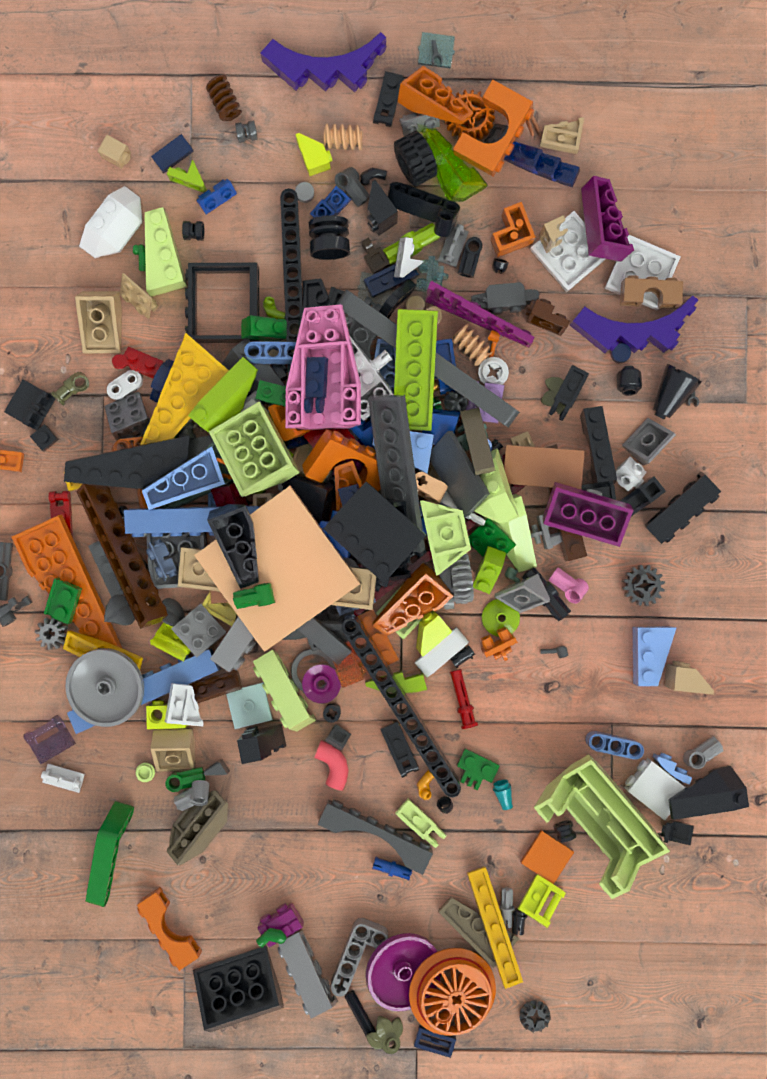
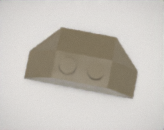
(197, 828)

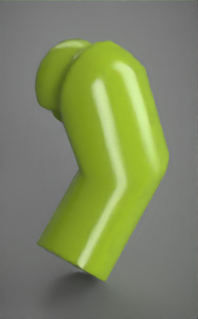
(271, 310)

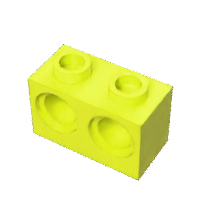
(153, 722)

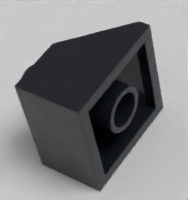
(381, 211)

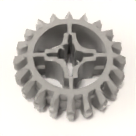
(462, 580)

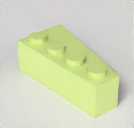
(162, 259)
(282, 691)

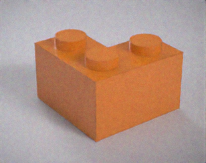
(517, 231)

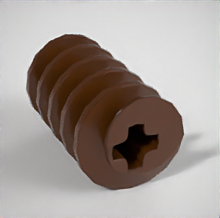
(222, 98)

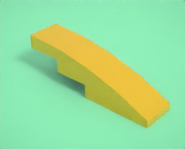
(80, 644)

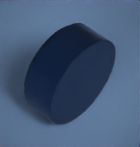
(621, 353)

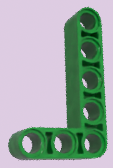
(106, 853)

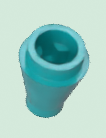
(503, 792)

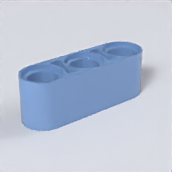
(264, 348)
(623, 745)

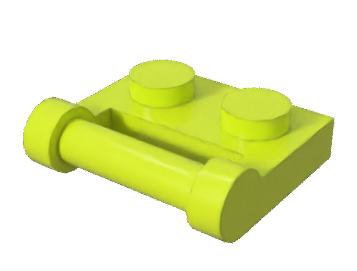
(536, 897)

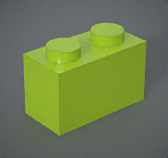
(489, 570)

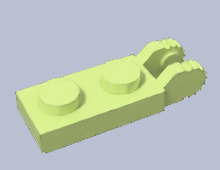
(419, 821)

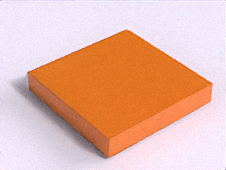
(547, 856)

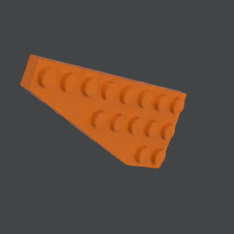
(51, 554)

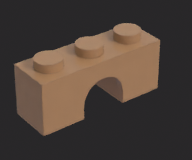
(667, 291)

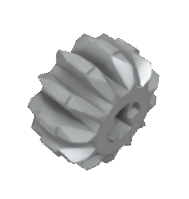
(47, 639)

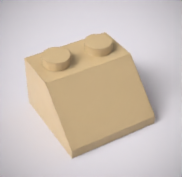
(684, 678)
(173, 749)

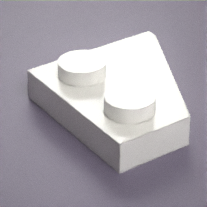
(182, 706)

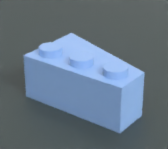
(421, 450)
(650, 653)

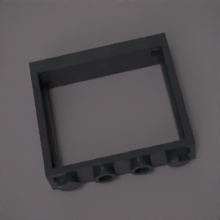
(191, 296)

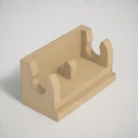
(550, 233)

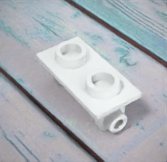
(63, 778)

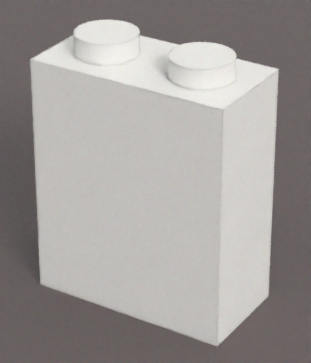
(653, 787)

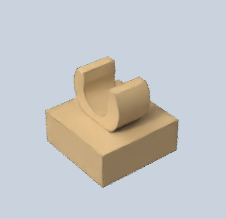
(522, 440)

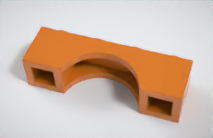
(181, 949)

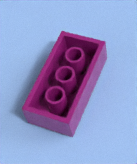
(587, 514)

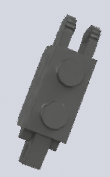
(505, 297)

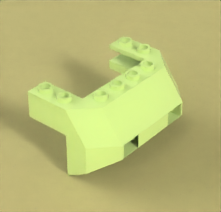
(607, 818)

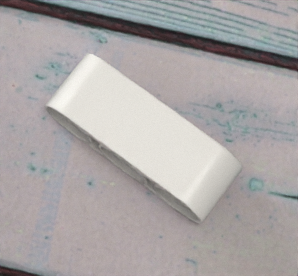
(442, 652)

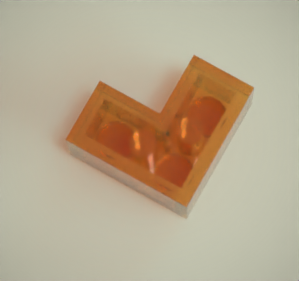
(350, 669)

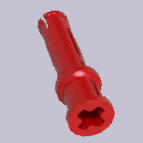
(465, 708)

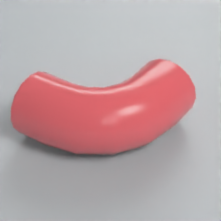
(337, 765)

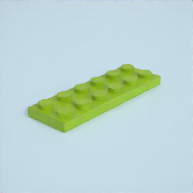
(416, 364)

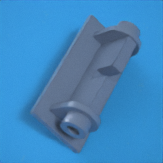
(164, 567)

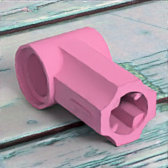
(573, 588)

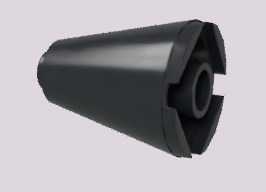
(674, 391)

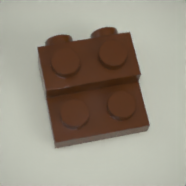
(540, 315)

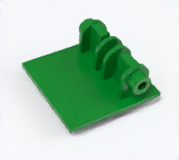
(491, 536)

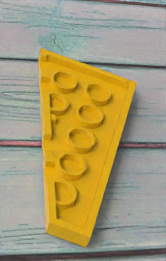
(188, 382)

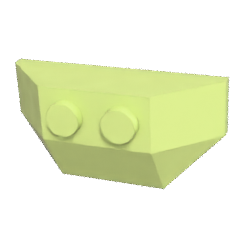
(500, 503)

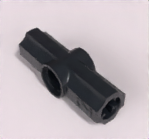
(556, 605)

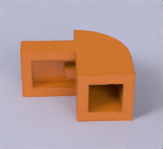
(278, 415)

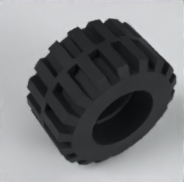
(415, 158)

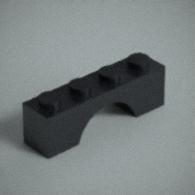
(596, 432)
(644, 494)

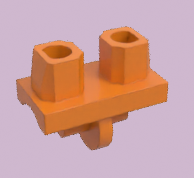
(500, 647)

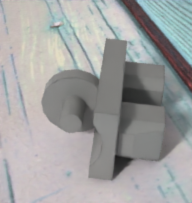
(548, 540)

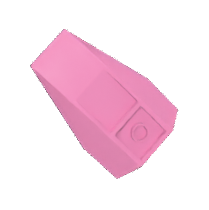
(324, 334)

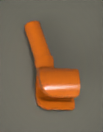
(494, 337)

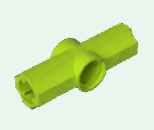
(420, 239)

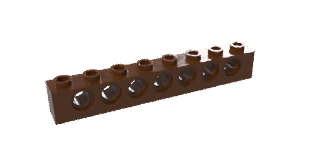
(99, 505)

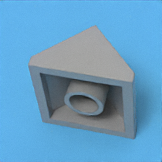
(648, 441)
(524, 594)

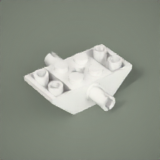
(369, 373)

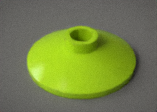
(491, 613)

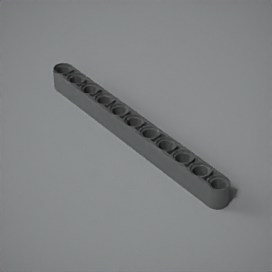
(444, 369)

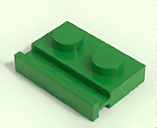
(62, 601)

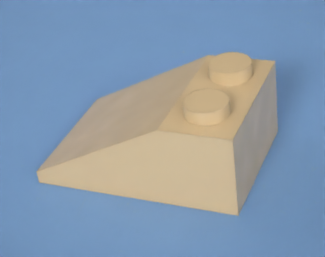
(99, 321)

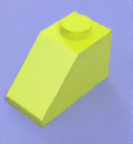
(313, 154)
(431, 632)

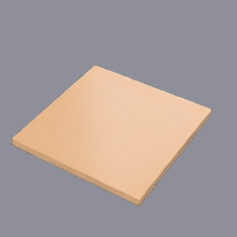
(297, 562)

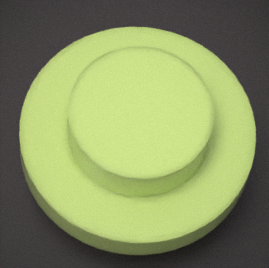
(145, 772)

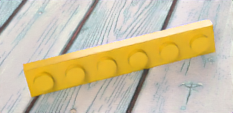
(494, 927)

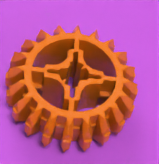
(482, 111)

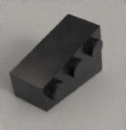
(257, 743)

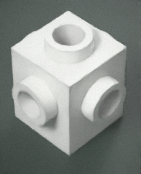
(630, 474)

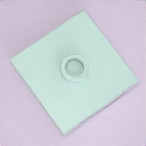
(249, 706)

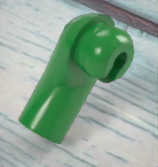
(140, 250)
(272, 935)

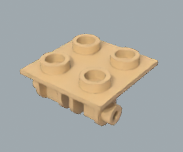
(137, 297)

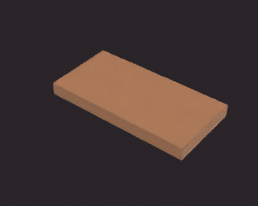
(544, 466)

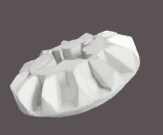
(494, 363)

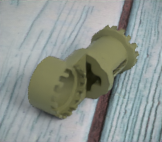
(69, 388)

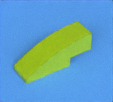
(409, 684)

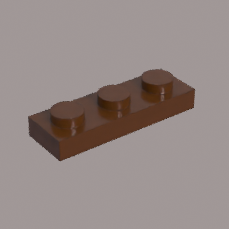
(216, 686)

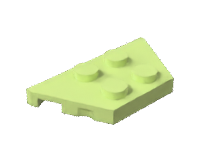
(445, 534)

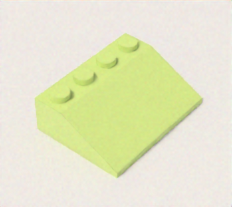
(254, 451)

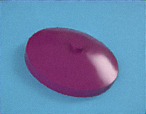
(393, 967)

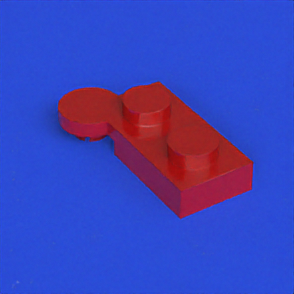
(137, 362)

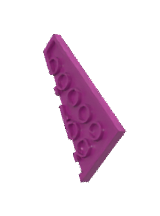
(472, 312)

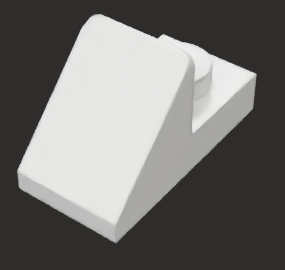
(404, 264)

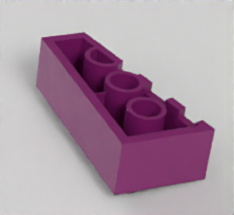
(603, 221)

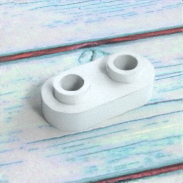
(125, 387)

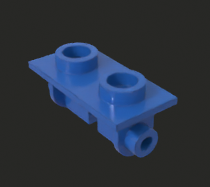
(222, 192)

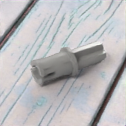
(507, 905)

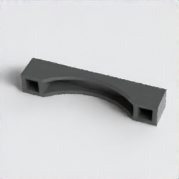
(339, 819)

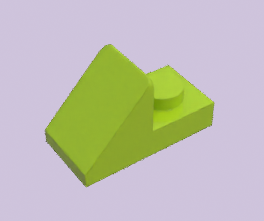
(191, 179)

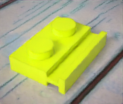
(169, 642)

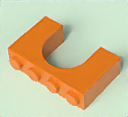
(491, 156)
(334, 448)

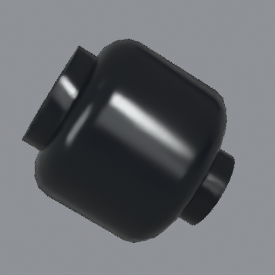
(629, 380)

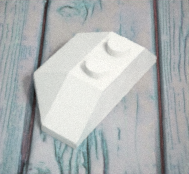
(112, 224)

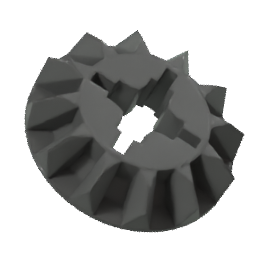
(529, 1010)

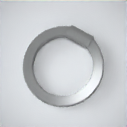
(299, 657)

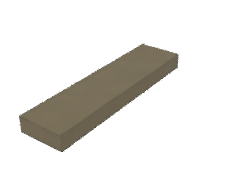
(477, 441)

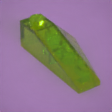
(453, 174)

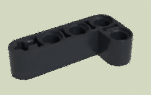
(426, 206)

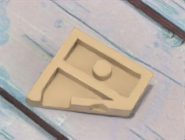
(563, 136)

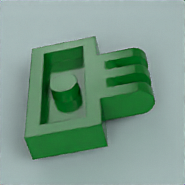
(476, 768)

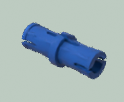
(392, 868)

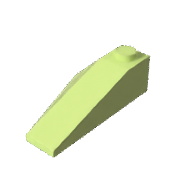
(518, 531)

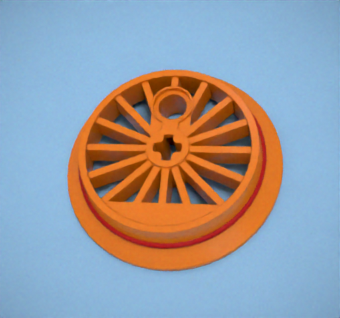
(454, 995)

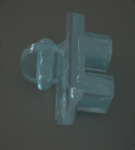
(430, 267)

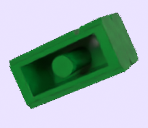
(263, 329)

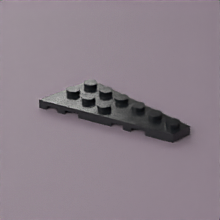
(131, 466)

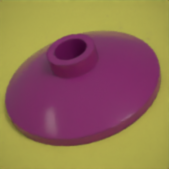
(311, 687)

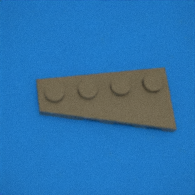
(471, 927)

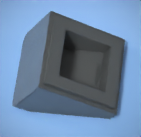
(217, 768)

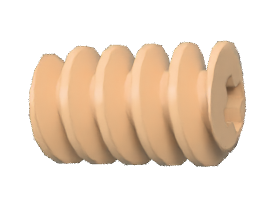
(343, 137)
(471, 345)

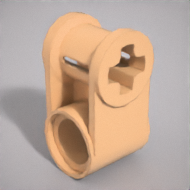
(430, 488)

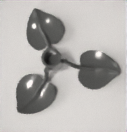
(119, 611)

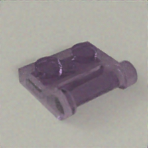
(54, 744)

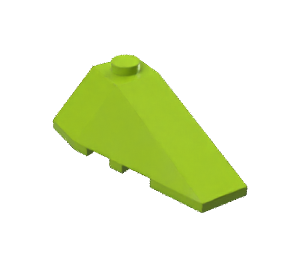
(226, 397)

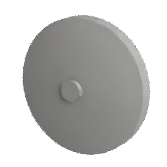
(104, 687)

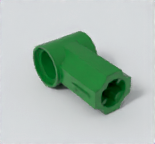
(259, 595)
(185, 777)

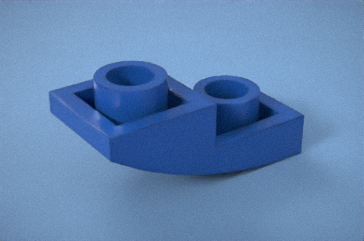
(332, 204)

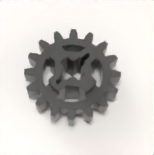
(642, 578)

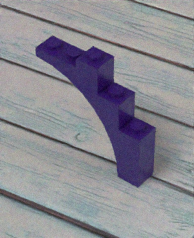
(324, 71)
(660, 332)

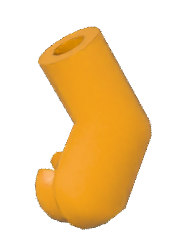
(423, 785)

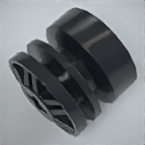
(329, 237)

